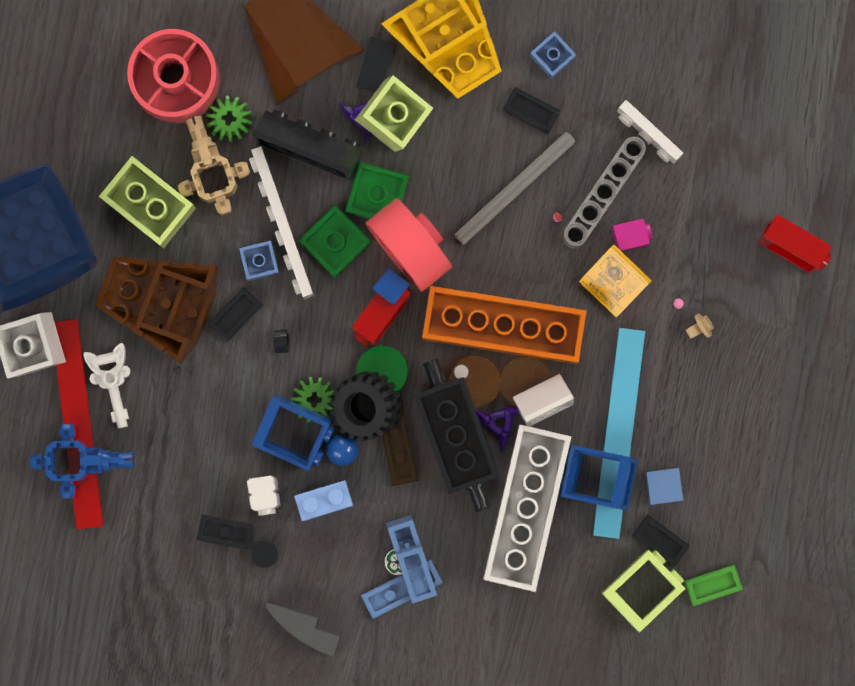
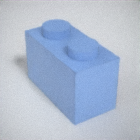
(324, 500)

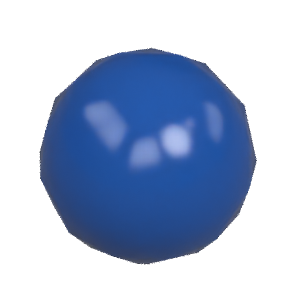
(342, 449)

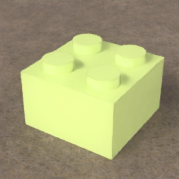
(394, 113)

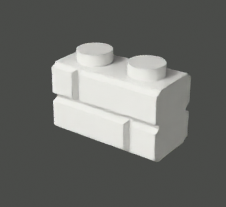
(264, 495)

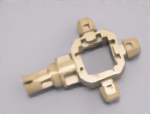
(205, 157)

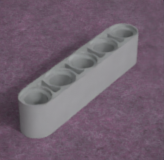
(607, 180)

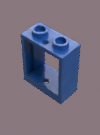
(261, 439)
(623, 482)

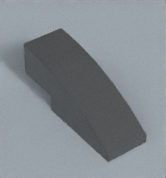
(304, 628)

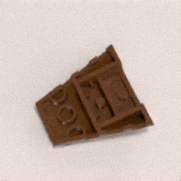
(297, 42)
(160, 301)

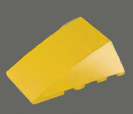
(448, 41)

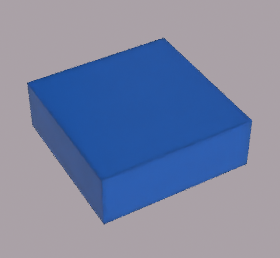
(391, 286)

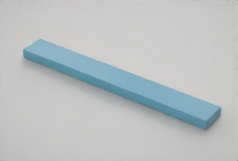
(619, 425)

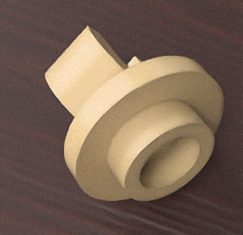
(703, 325)

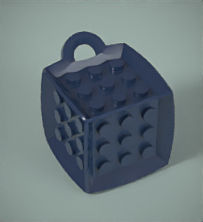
(39, 238)

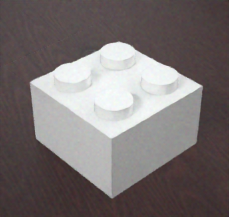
(30, 345)

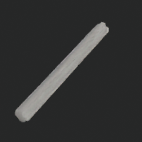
(513, 189)

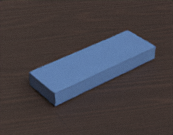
(393, 593)

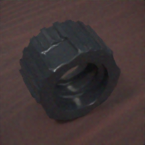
(281, 341)

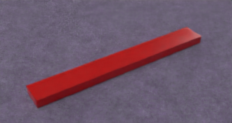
(76, 412)

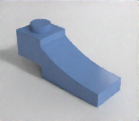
(411, 559)

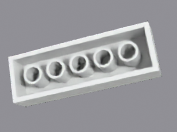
(527, 508)

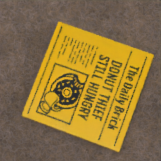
(615, 281)

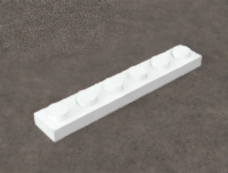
(284, 234)

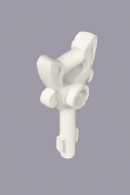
(111, 379)

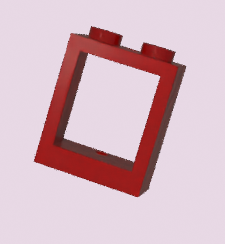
(795, 245)
(377, 319)

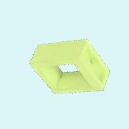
(625, 610)

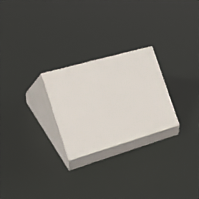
(543, 400)

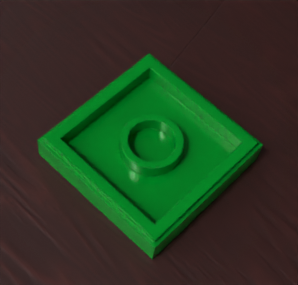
(374, 190)
(335, 241)

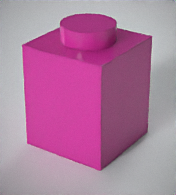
(632, 235)

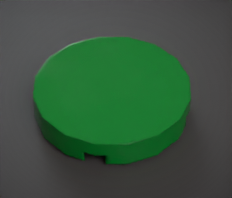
(386, 362)

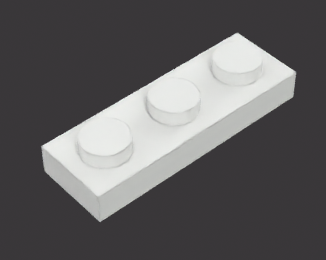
(649, 133)

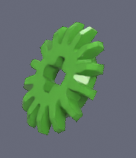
(235, 127)
(322, 392)

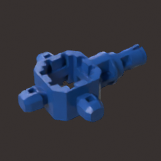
(91, 460)

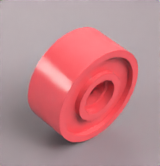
(189, 95)
(410, 243)

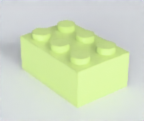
(147, 202)

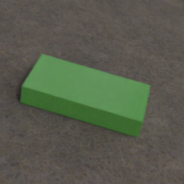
(713, 585)

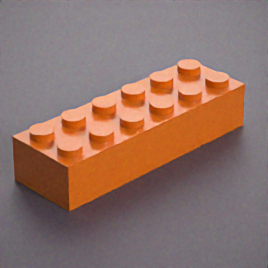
(504, 325)

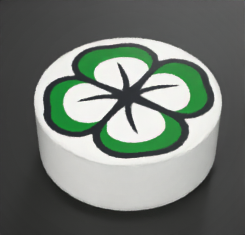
(392, 563)

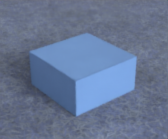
(553, 55)
(259, 261)
(664, 486)

